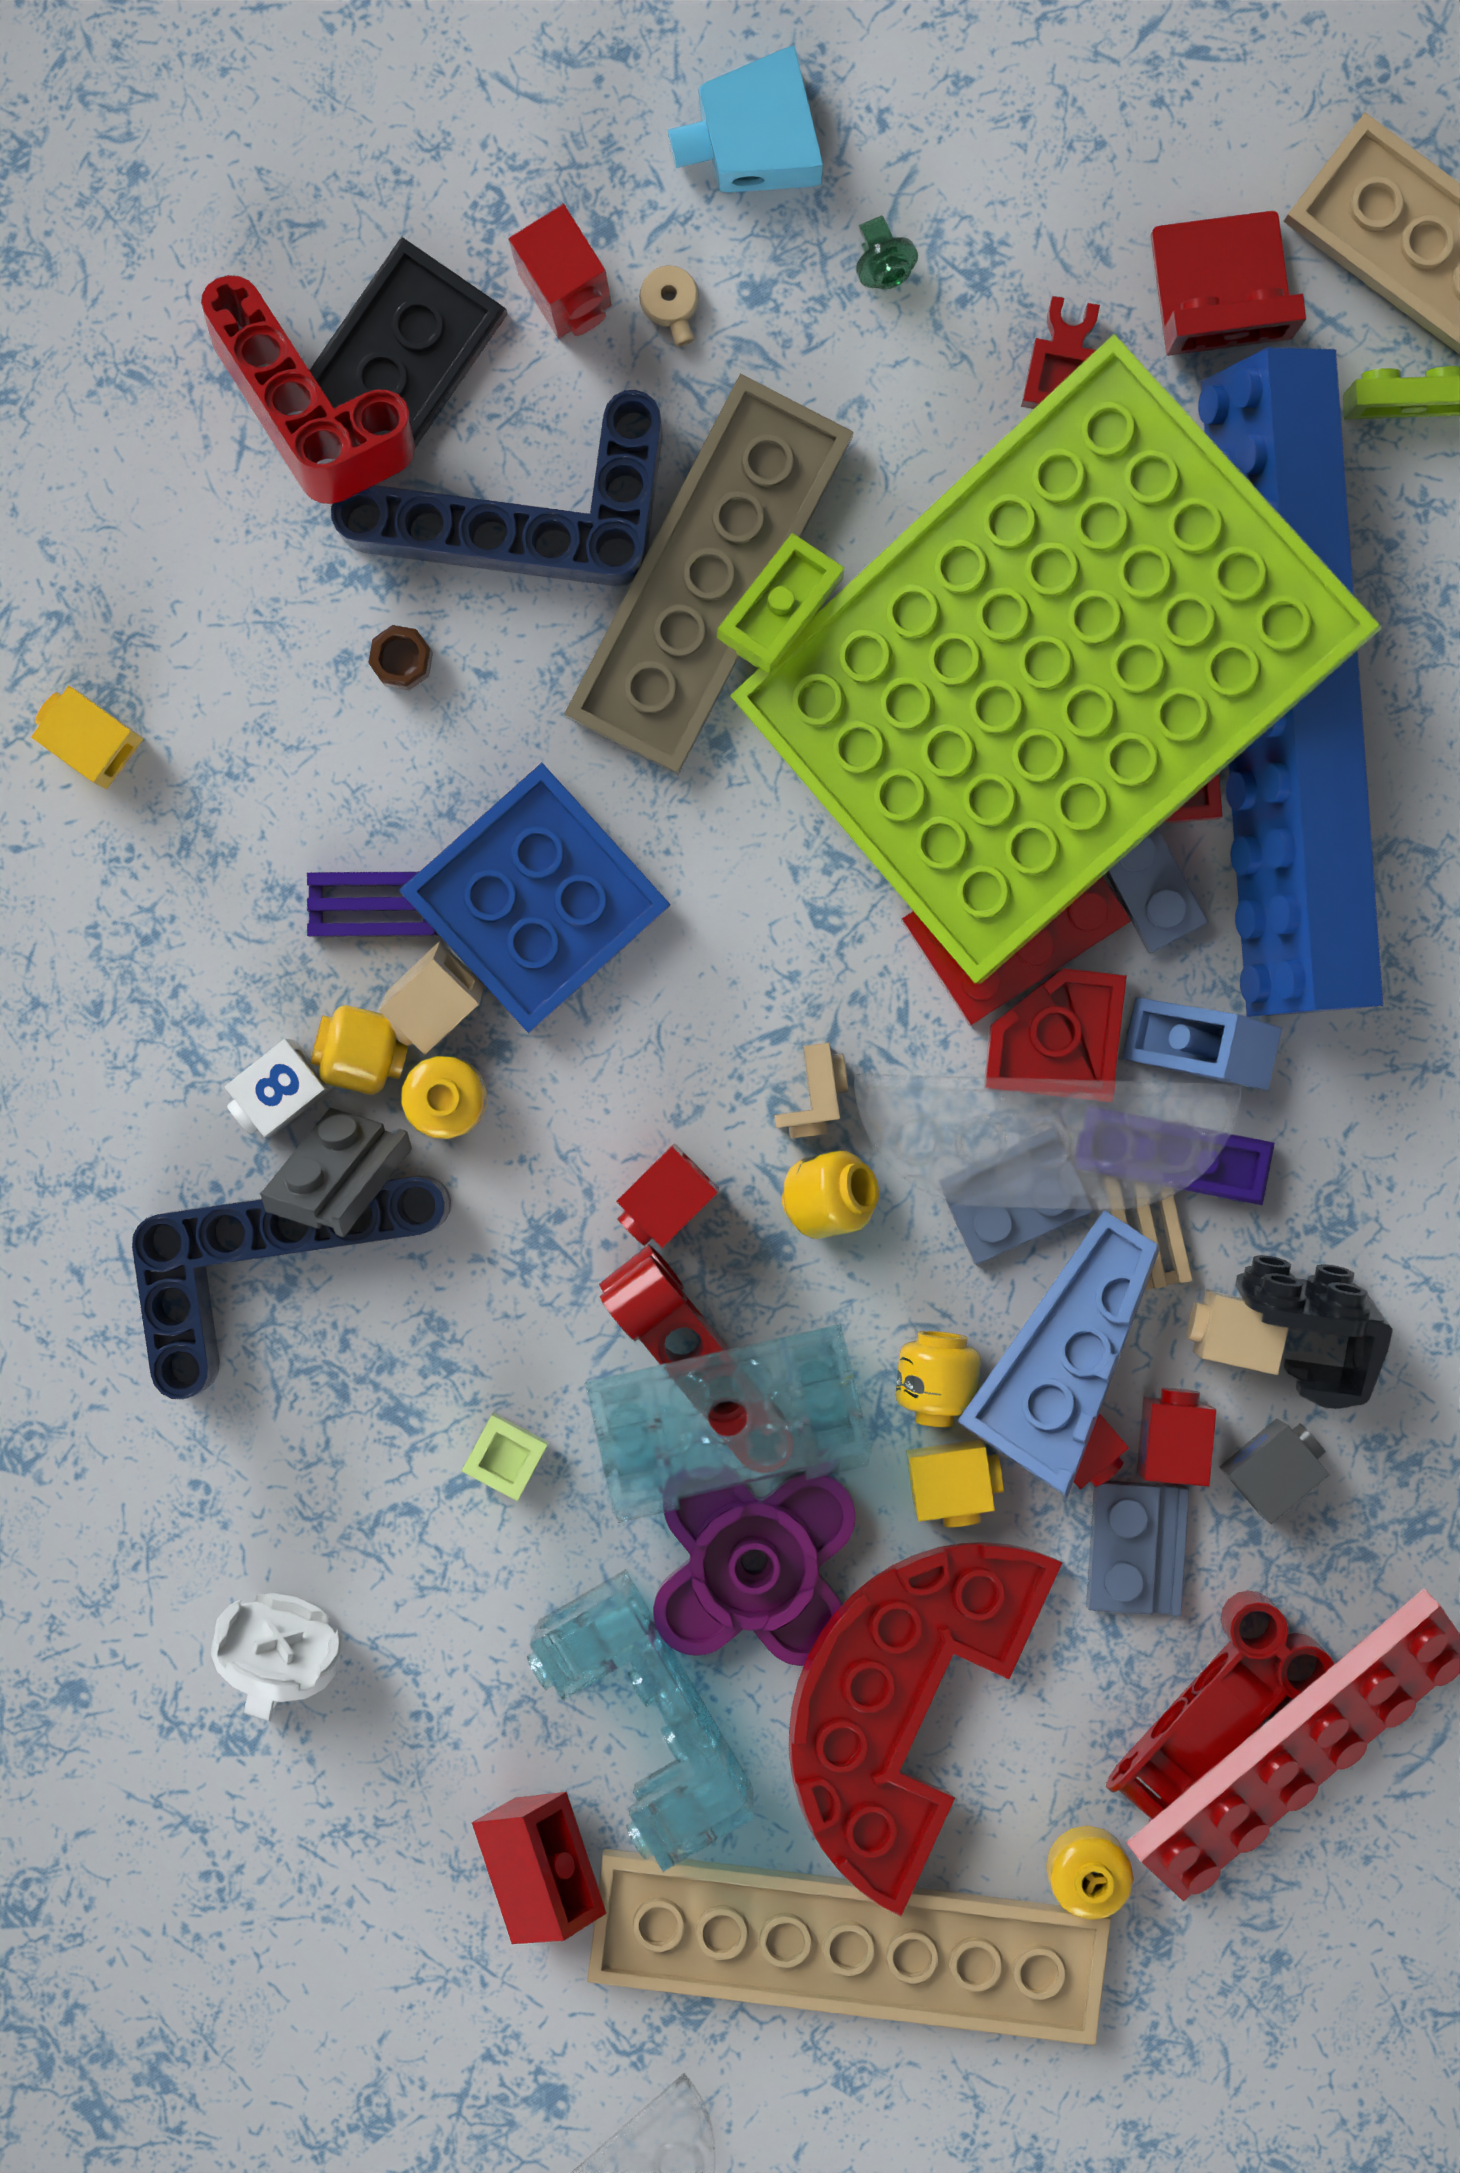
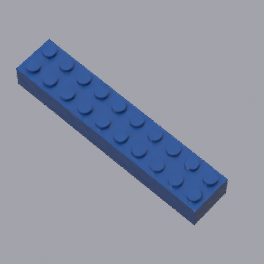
(1303, 783)

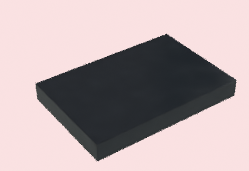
(409, 335)

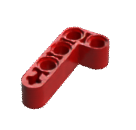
(289, 386)

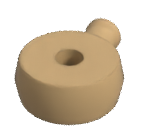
(674, 312)

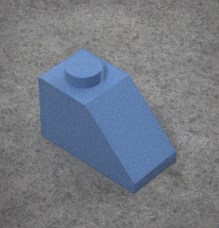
(1202, 1042)

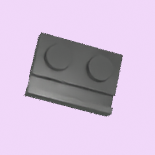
(336, 1171)

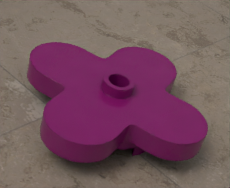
(784, 1601)

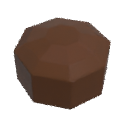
(400, 657)

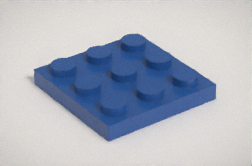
(535, 898)

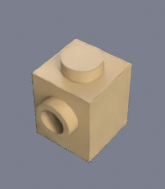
(431, 999)
(1234, 1334)

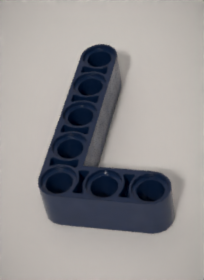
(527, 523)
(261, 1240)

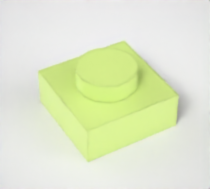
(505, 1456)

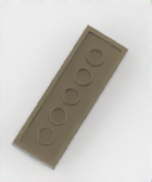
(732, 515)

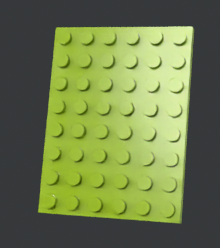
(1053, 660)

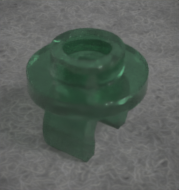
(885, 259)

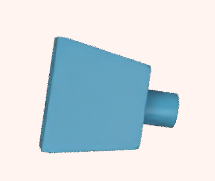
(754, 128)

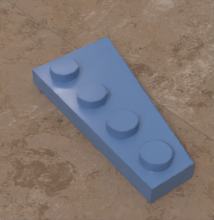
(1061, 1363)

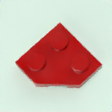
(1061, 1030)

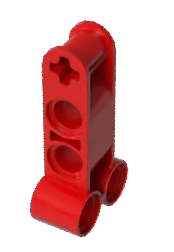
(649, 1305)
(1217, 1707)

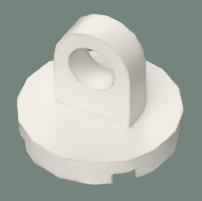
(275, 1651)

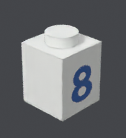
(276, 1089)

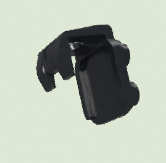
(1328, 1305)

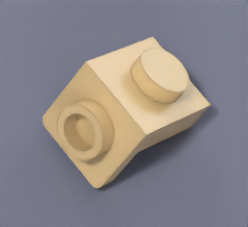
(825, 1079)

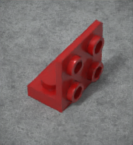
(1224, 283)

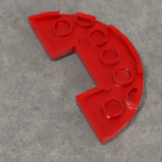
(872, 1687)

